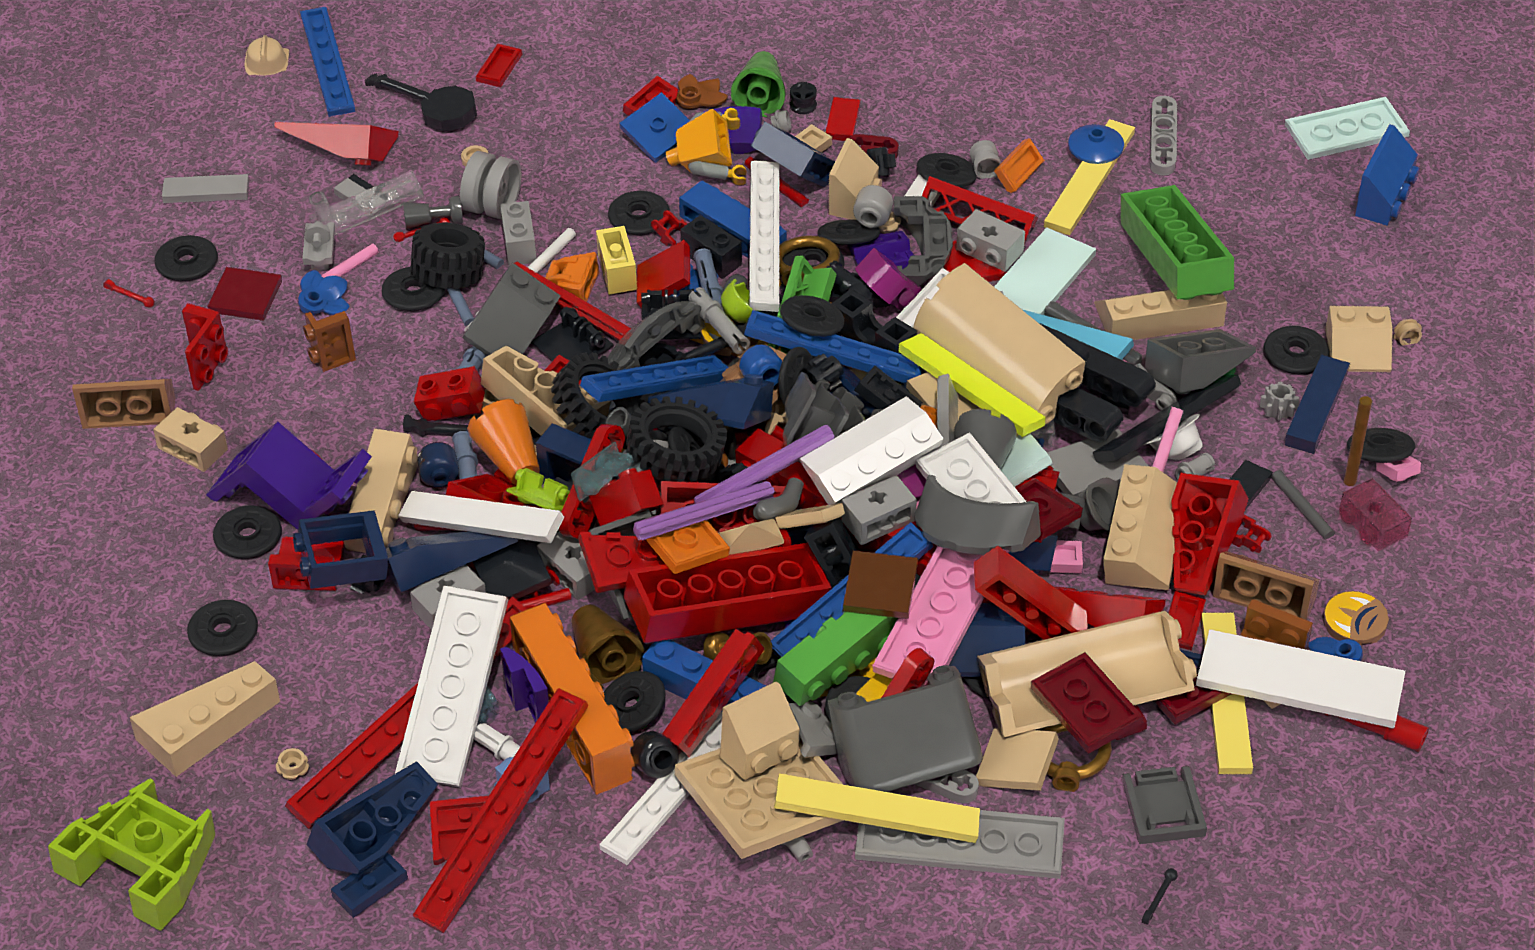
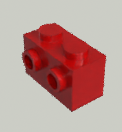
(449, 394)
(626, 496)

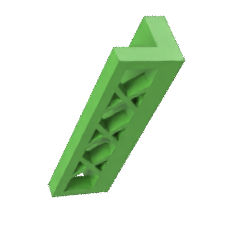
(815, 283)

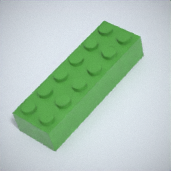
(1177, 242)

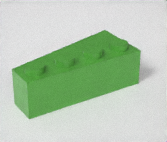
(832, 655)

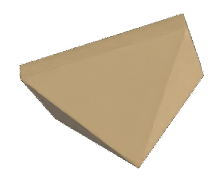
(753, 536)

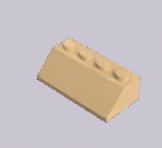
(1160, 314)
(1141, 530)

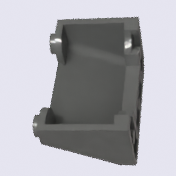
(906, 734)

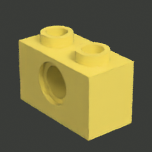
(616, 260)

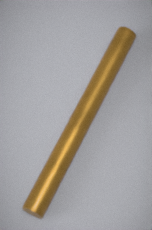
(1357, 440)

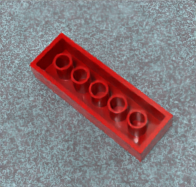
(725, 593)

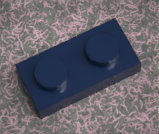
(369, 885)

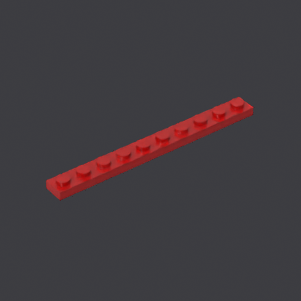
(369, 749)

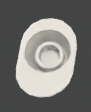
(1185, 442)

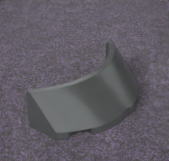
(931, 233)
(640, 338)
(975, 525)

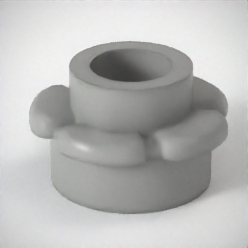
(781, 120)

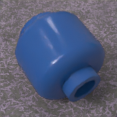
(761, 361)

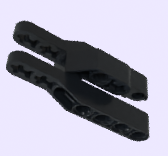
(1108, 375)

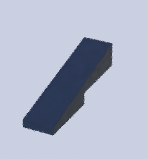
(1317, 404)

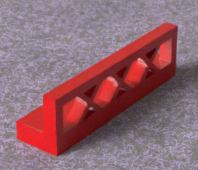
(976, 200)
(713, 691)

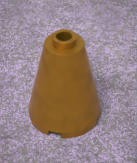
(605, 644)

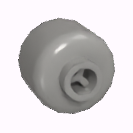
(873, 206)

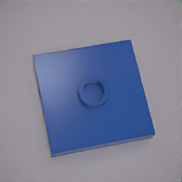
(654, 126)

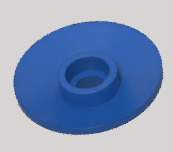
(1096, 144)

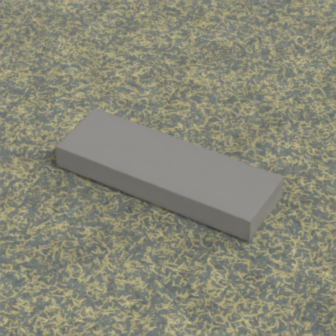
(205, 188)

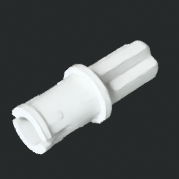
(501, 745)

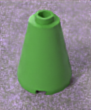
(759, 84)

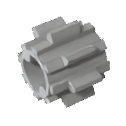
(1279, 401)

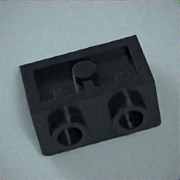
(882, 390)

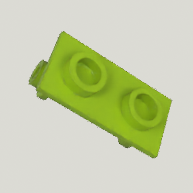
(530, 490)

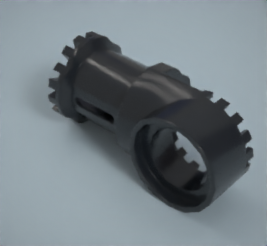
(846, 280)

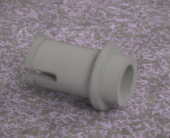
(1198, 466)

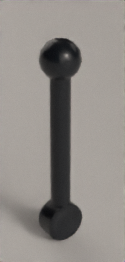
(1170, 875)

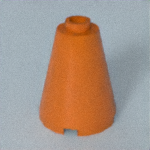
(505, 437)

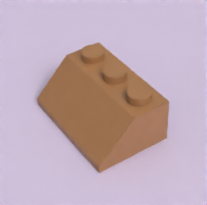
(124, 403)
(1244, 579)

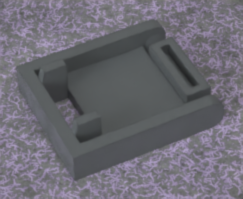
(1164, 800)

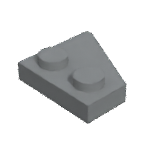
(814, 730)

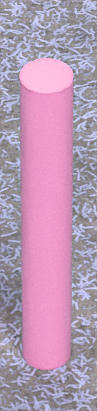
(353, 261)
(1167, 438)

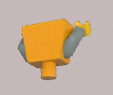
(705, 146)

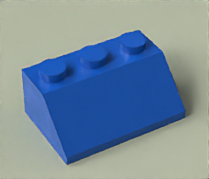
(1387, 178)

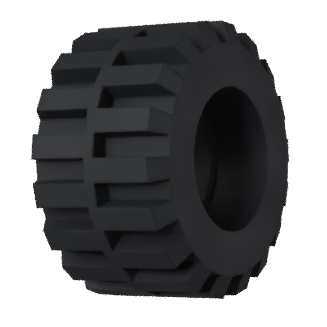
(447, 255)

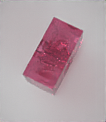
(1374, 514)

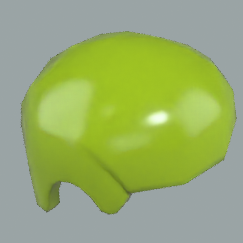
(736, 302)

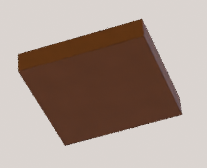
(880, 584)

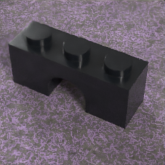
(863, 327)

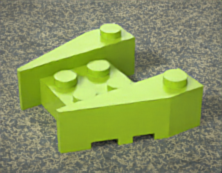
(144, 839)

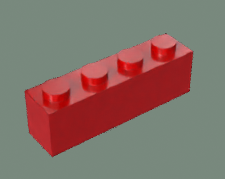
(1027, 596)

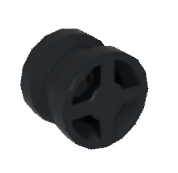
(803, 98)

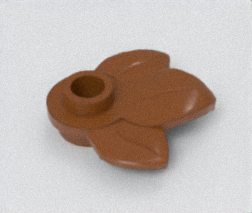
(702, 93)

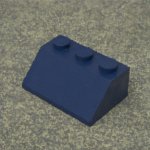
(988, 632)

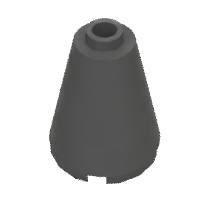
(992, 433)

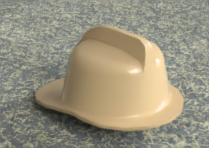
(266, 57)

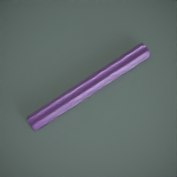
(770, 464)
(702, 510)

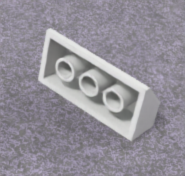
(872, 451)

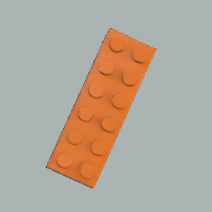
(597, 739)

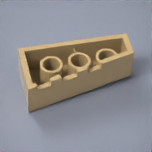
(519, 378)
(385, 483)
(204, 717)

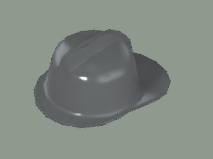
(1099, 504)

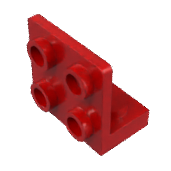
(206, 343)
(285, 566)

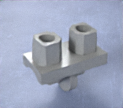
(319, 245)

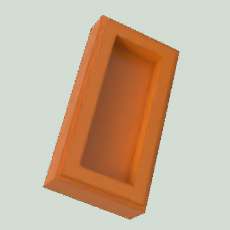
(1019, 165)

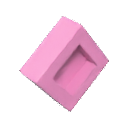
(1400, 469)
(1067, 557)

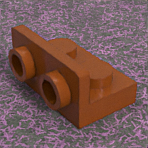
(329, 340)
(1276, 626)

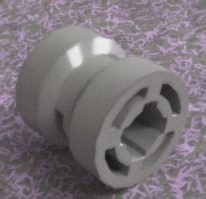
(984, 159)

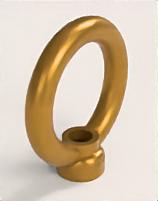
(806, 241)
(1067, 774)

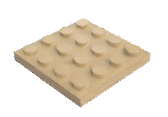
(746, 808)

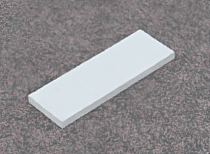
(1301, 678)
(453, 684)

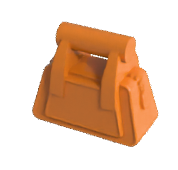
(575, 274)

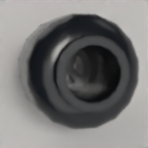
(654, 754)

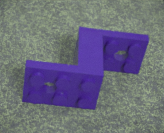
(290, 476)

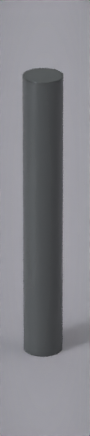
(1302, 504)

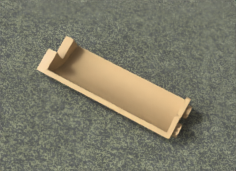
(999, 340)
(1134, 654)

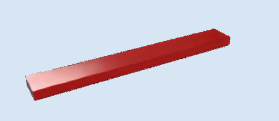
(500, 810)

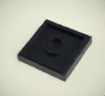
(513, 570)

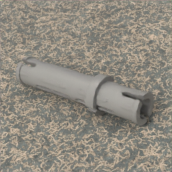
(713, 313)

